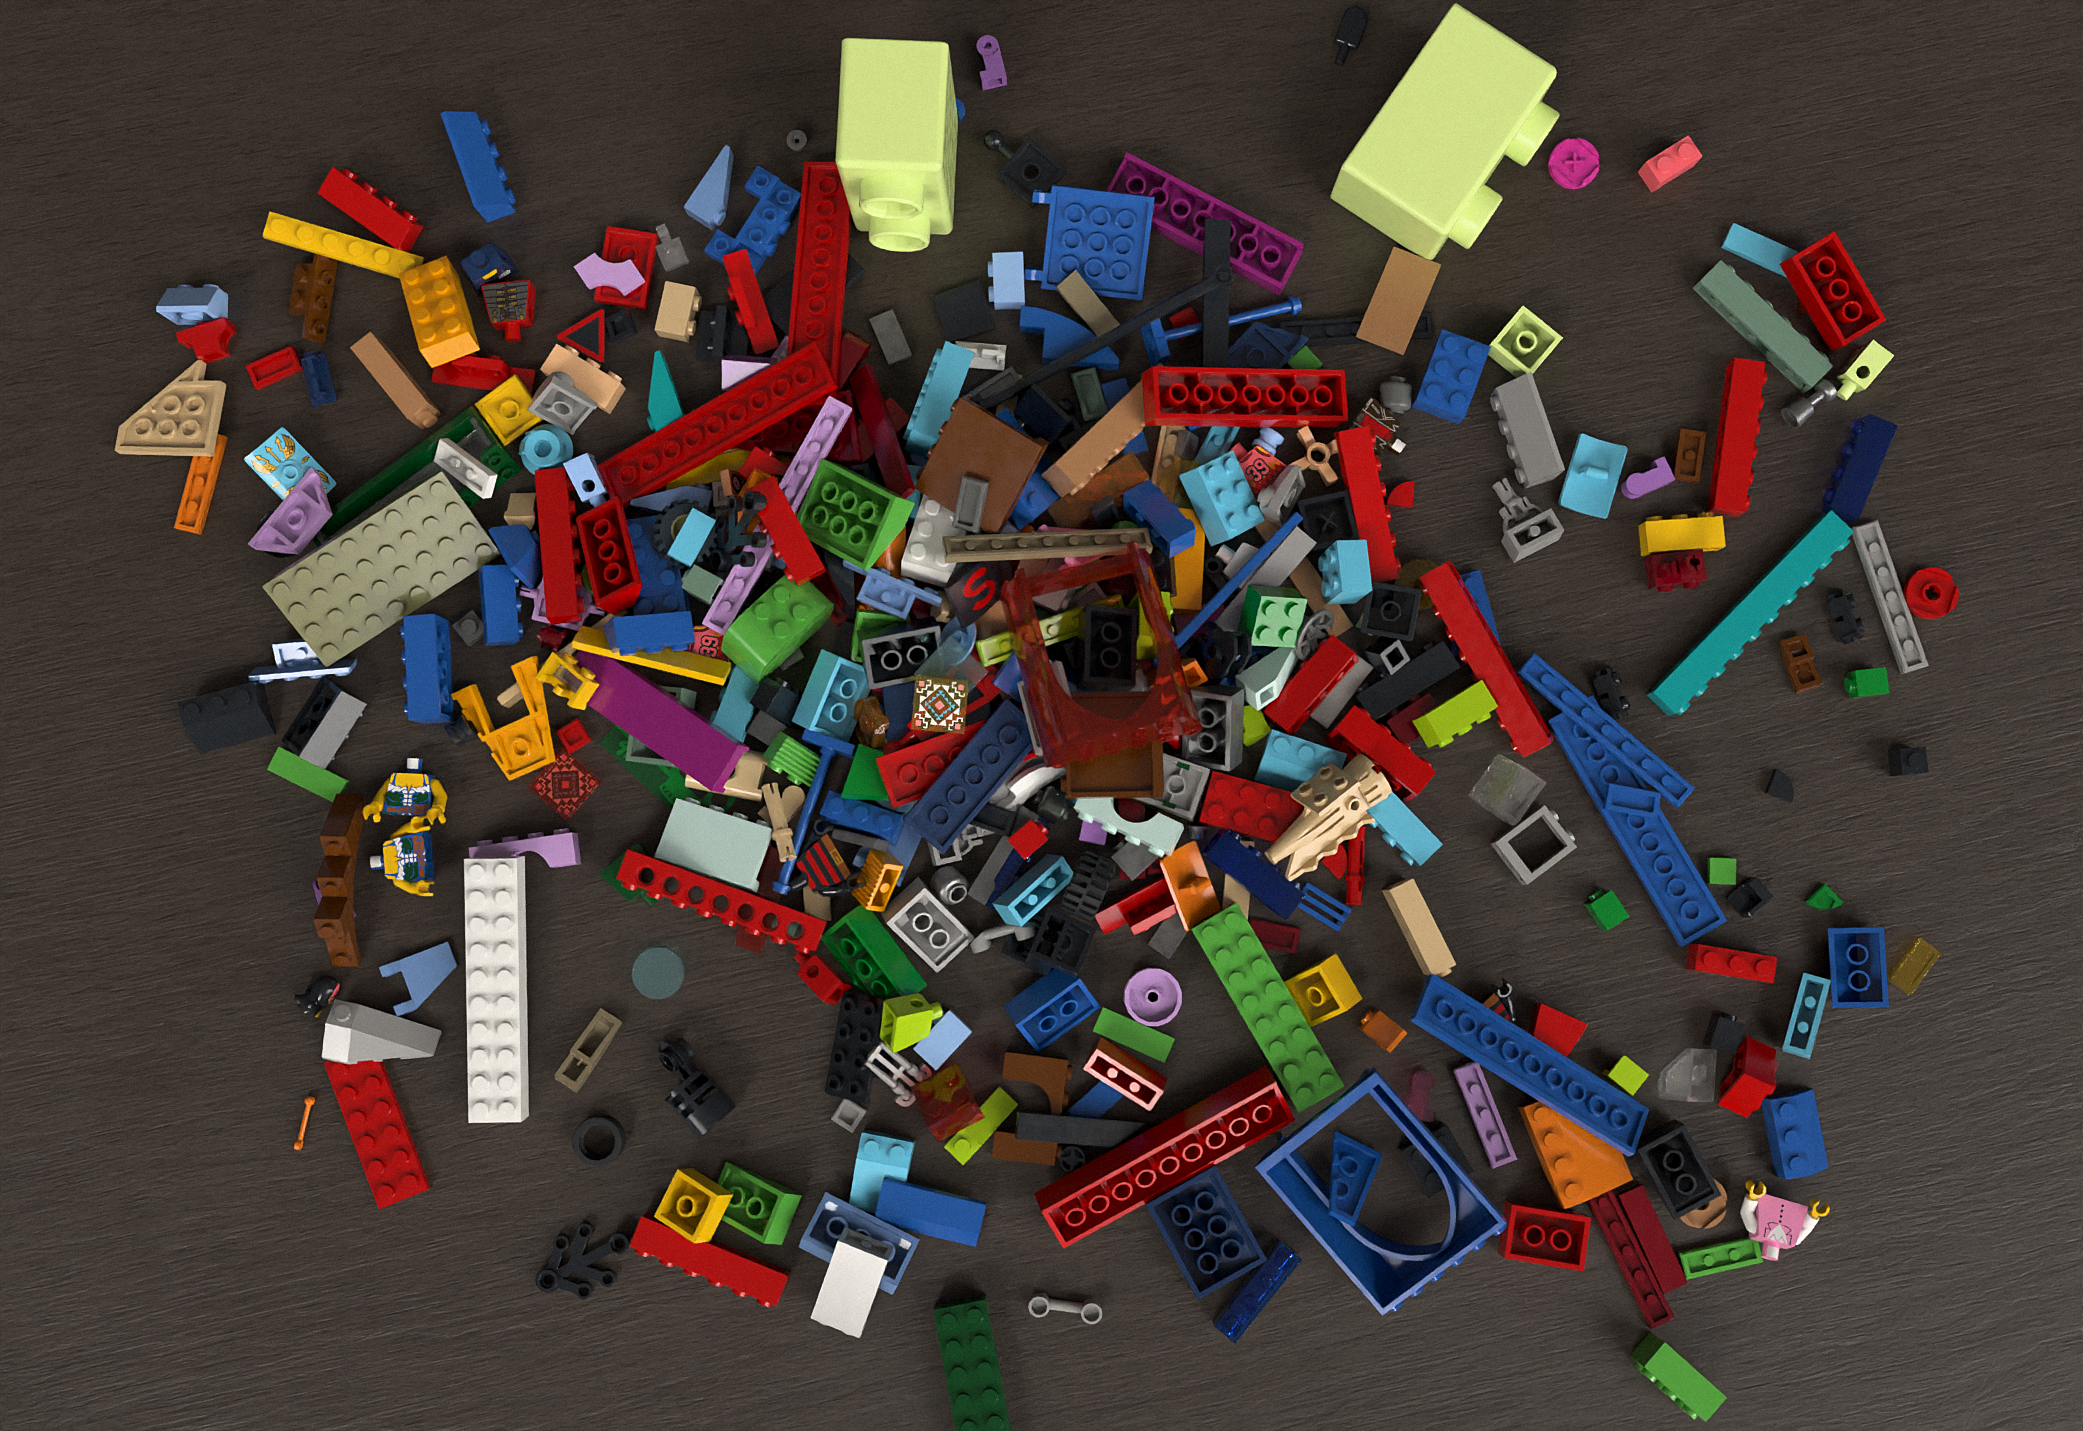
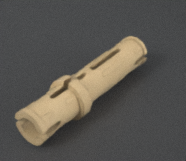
(781, 832)

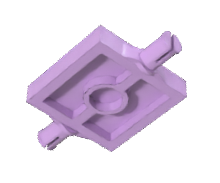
(539, 612)

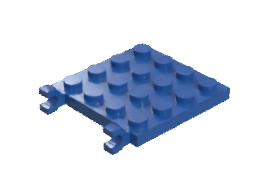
(1098, 236)

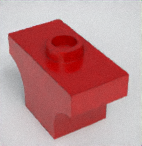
(208, 339)

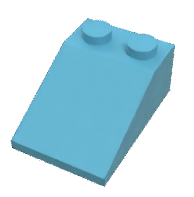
(879, 1157)

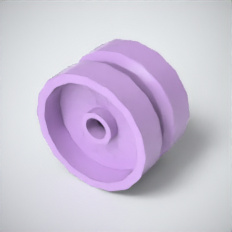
(1161, 1009)

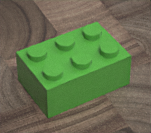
(1676, 1378)

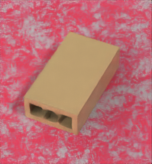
(1419, 928)

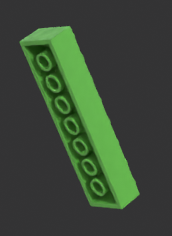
(1267, 1007)

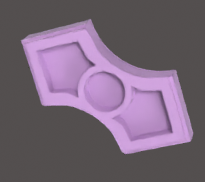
(598, 272)

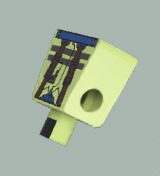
(1868, 363)

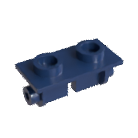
(318, 379)

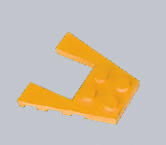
(521, 744)

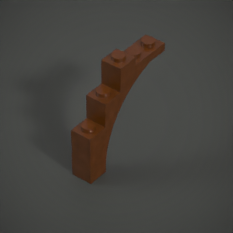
(336, 879)

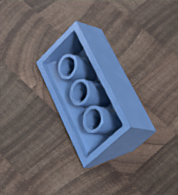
(830, 1222)

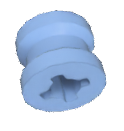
(1268, 440)

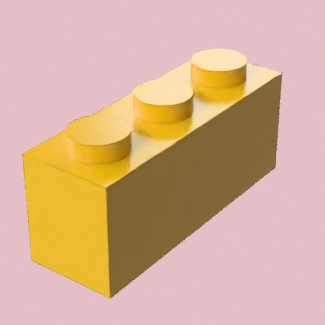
(1681, 534)

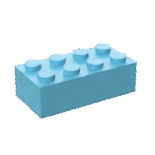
(936, 397)

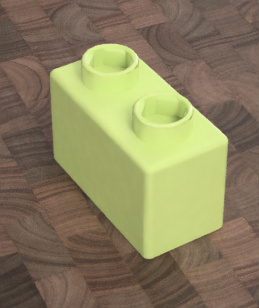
(1444, 133)
(897, 139)

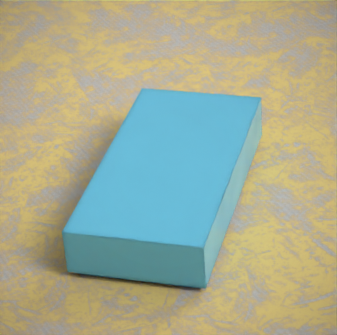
(691, 537)

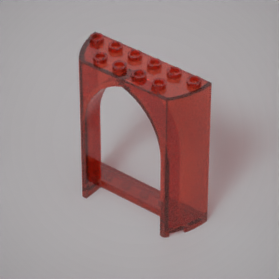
(1062, 725)

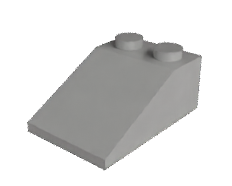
(927, 925)

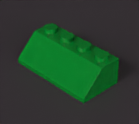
(871, 956)

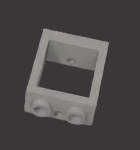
(1514, 862)

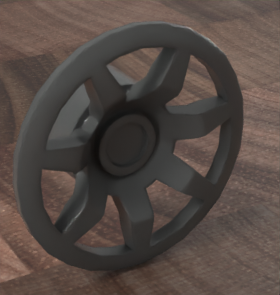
(1311, 631)

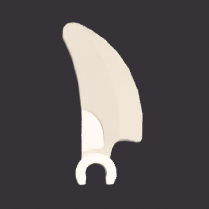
(1029, 783)

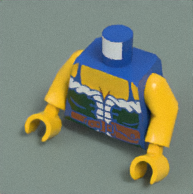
(409, 795)
(408, 858)

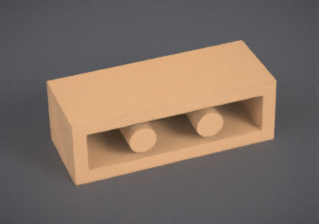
(587, 378)

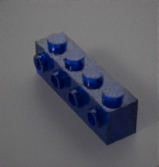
(1859, 467)
(1252, 873)

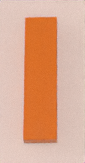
(199, 489)

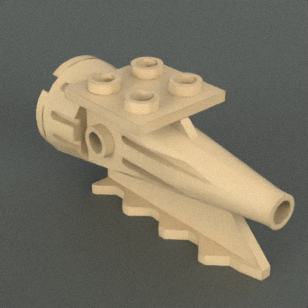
(1333, 812)

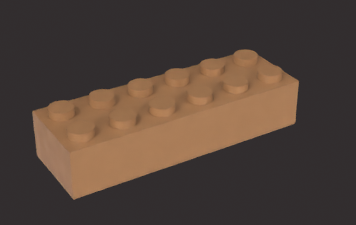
(1098, 444)

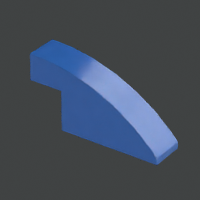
(1064, 336)

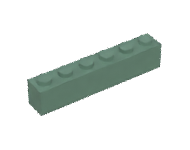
(1763, 326)

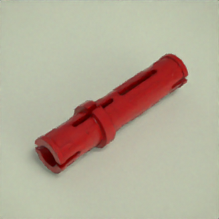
(1355, 870)

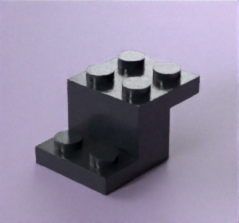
(1058, 944)

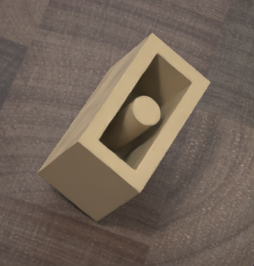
(678, 311)

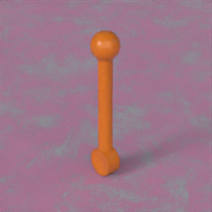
(309, 1101)

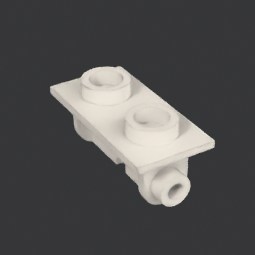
(986, 355)

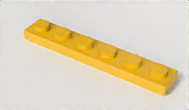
(339, 245)

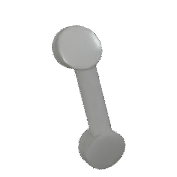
(983, 942)
(1041, 1304)

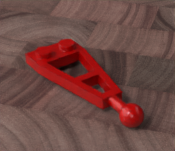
(985, 686)

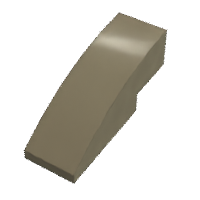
(588, 1050)

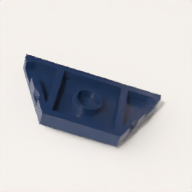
(1264, 347)

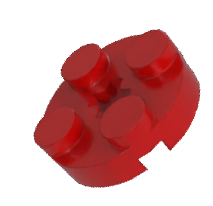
(1943, 586)

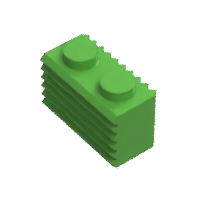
(793, 758)

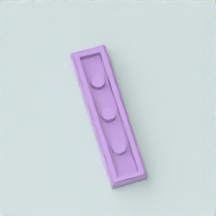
(1484, 1114)

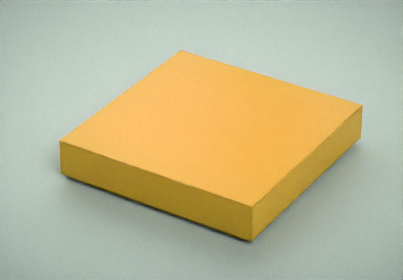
(507, 410)

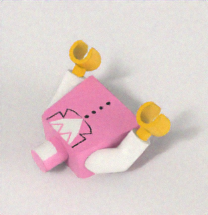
(1776, 1220)

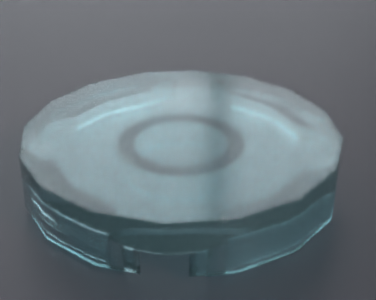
(658, 973)

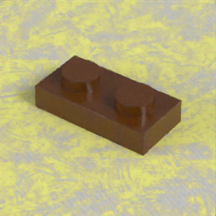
(1688, 455)

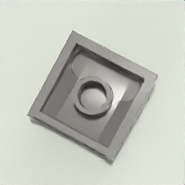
(561, 402)
(1280, 497)

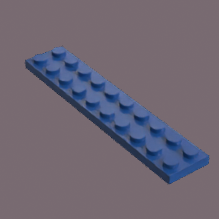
(1646, 842)
(1530, 1065)

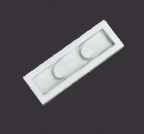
(465, 468)

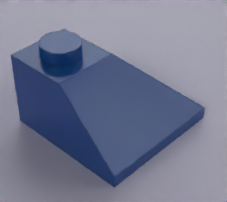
(520, 550)

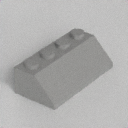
(1527, 431)

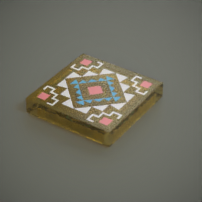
(940, 704)

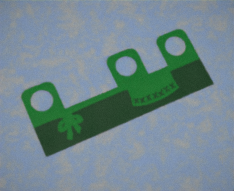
(659, 780)

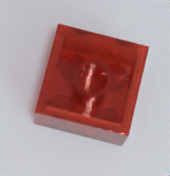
(947, 1102)

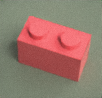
(1670, 164)

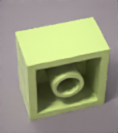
(1523, 343)

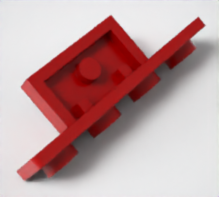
(751, 305)
(480, 373)
(1139, 909)

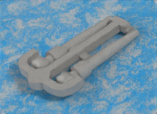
(895, 1085)

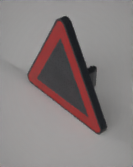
(587, 336)

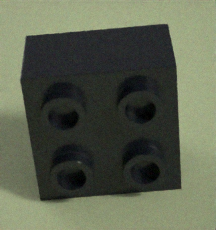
(1327, 519)

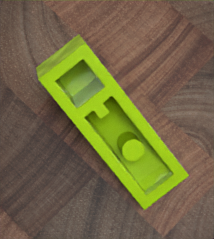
(970, 1139)

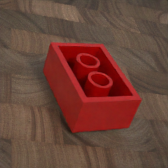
(1544, 1235)

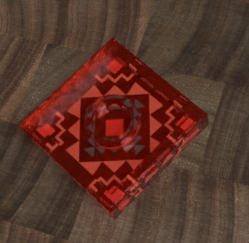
(564, 784)

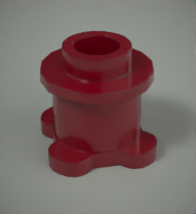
(552, 638)

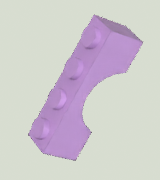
(558, 849)

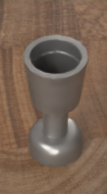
(1801, 409)

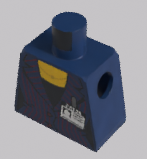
(488, 266)

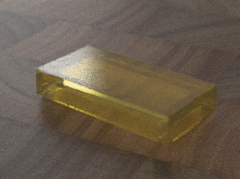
(1914, 966)

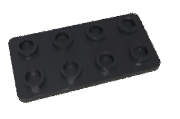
(854, 1039)

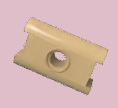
(745, 781)

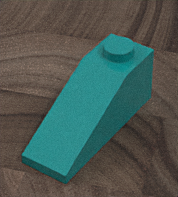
(663, 398)

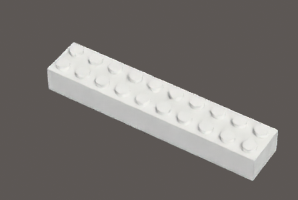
(496, 989)

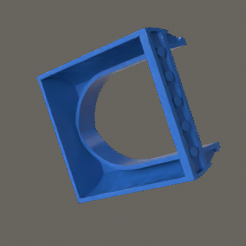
(1379, 1267)

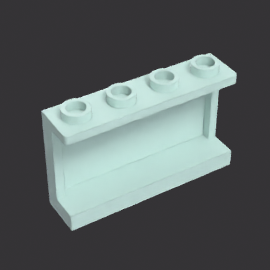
(715, 843)

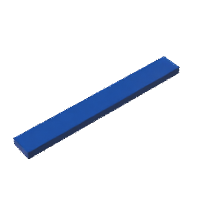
(1236, 581)
(1605, 730)

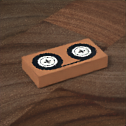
(731, 482)

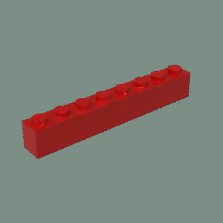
(1486, 658)

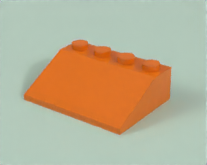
(1571, 1157)

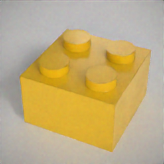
(693, 1205)

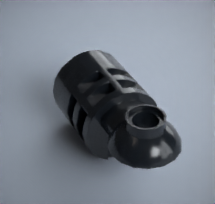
(696, 1085)

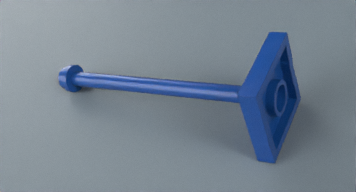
(1156, 338)
(829, 748)

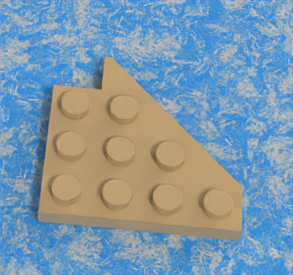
(178, 419)

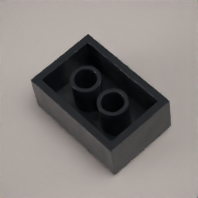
(1107, 648)

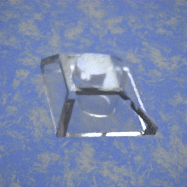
(1689, 1076)

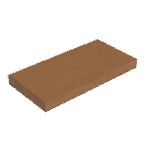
(1398, 300)

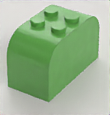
(775, 627)

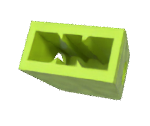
(907, 1020)

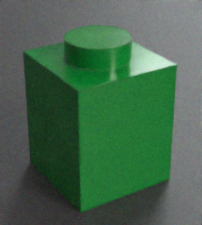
(1866, 683)
(1606, 909)

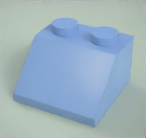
(192, 305)

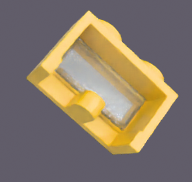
(568, 679)

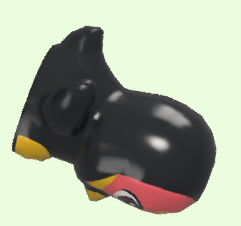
(320, 995)

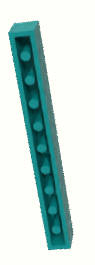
(1749, 613)

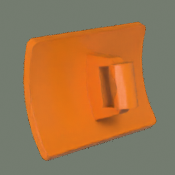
(1189, 884)

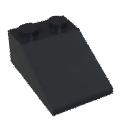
(1676, 1168)

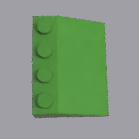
(852, 514)

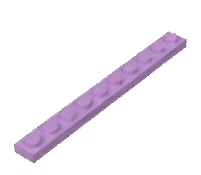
(794, 486)

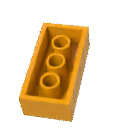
(439, 312)

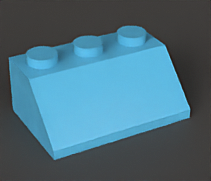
(831, 696)
(1292, 761)

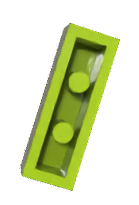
(1455, 715)

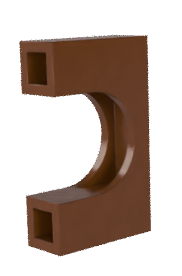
(1050, 1075)

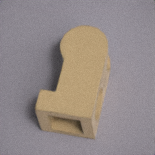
(792, 801)

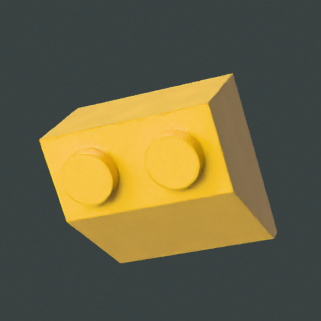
(1323, 990)

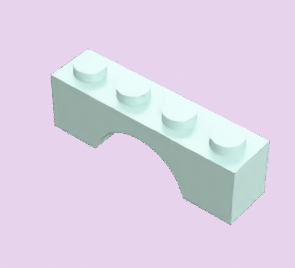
(1158, 833)

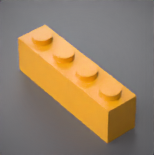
(1189, 572)

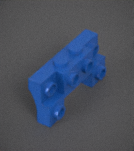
(765, 224)

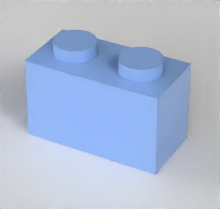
(1008, 280)
(943, 1039)

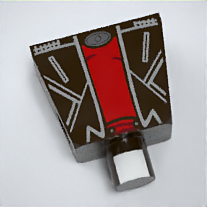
(1382, 424)

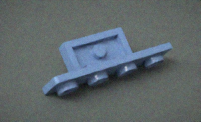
(891, 594)
(297, 659)

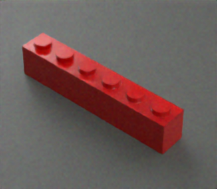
(1736, 437)
(1366, 494)
(558, 546)
(711, 1260)

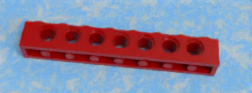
(636, 862)

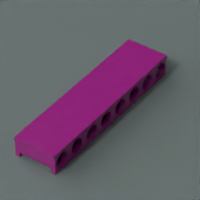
(1181, 216)
(662, 721)

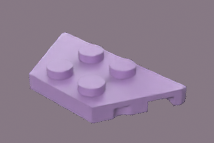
(296, 518)

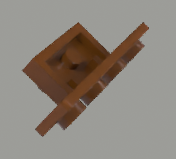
(313, 296)

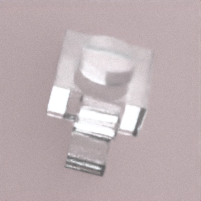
(671, 250)

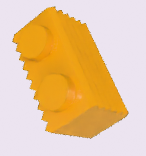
(880, 878)

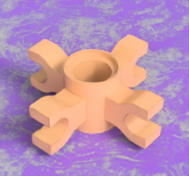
(1308, 441)

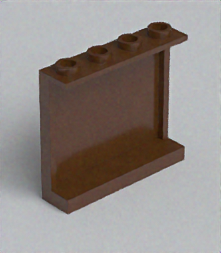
(985, 448)
(1122, 775)

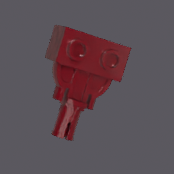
(1675, 569)

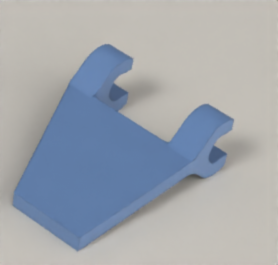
(904, 850)
(422, 974)

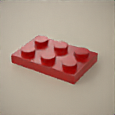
(619, 247)

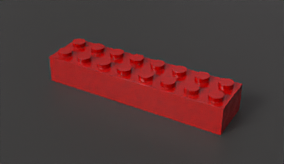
(1244, 397)

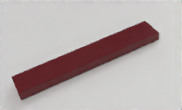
(881, 432)
(1631, 1259)

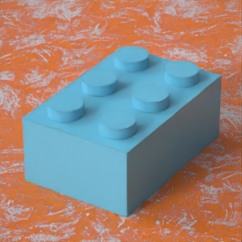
(1222, 498)

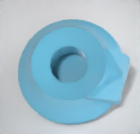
(545, 448)

